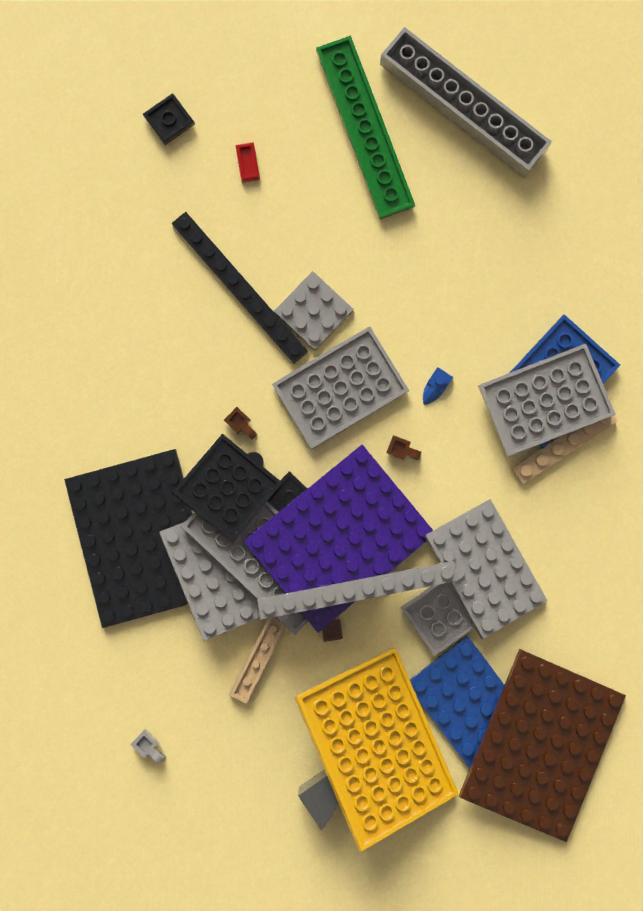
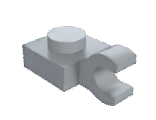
(146, 744)

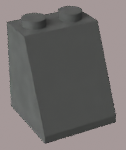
(318, 798)

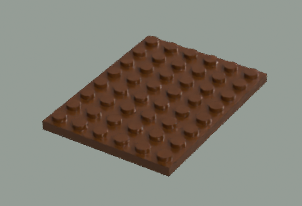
(542, 745)

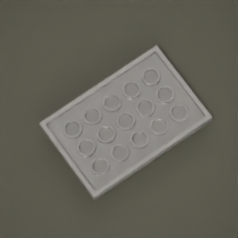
(340, 387)
(546, 400)
(490, 569)
(211, 592)

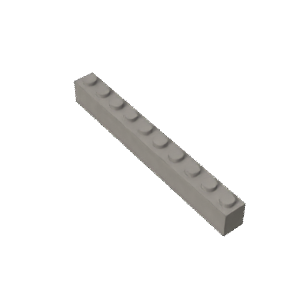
(357, 590)

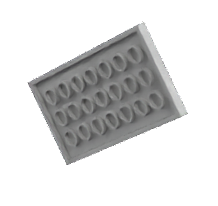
(240, 561)

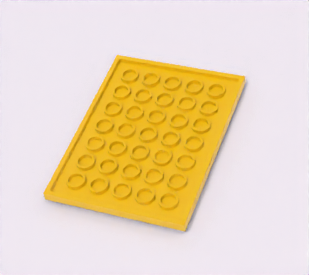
(376, 748)

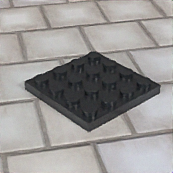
(227, 488)

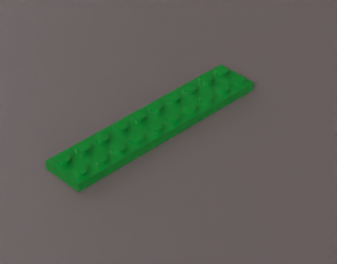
(365, 127)

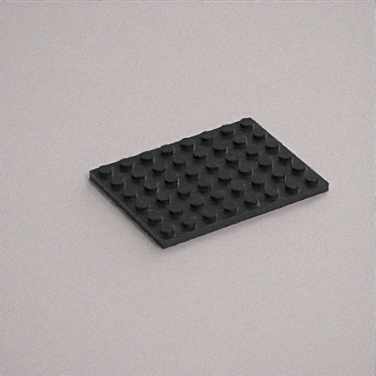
(119, 527)

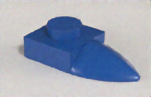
(436, 386)

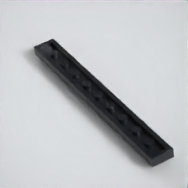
(239, 287)

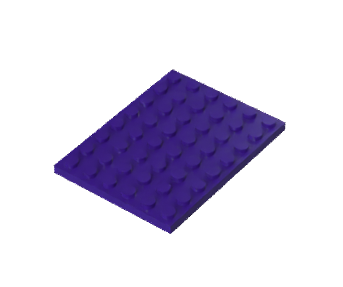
(339, 531)

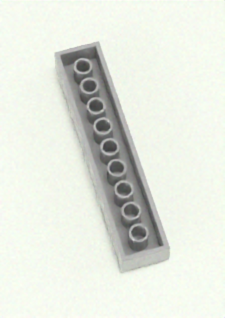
(464, 102)

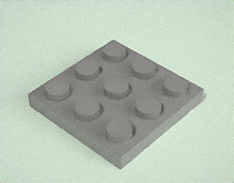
(313, 310)
(438, 617)

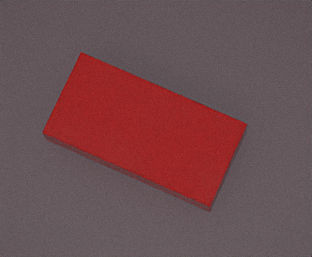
(247, 162)

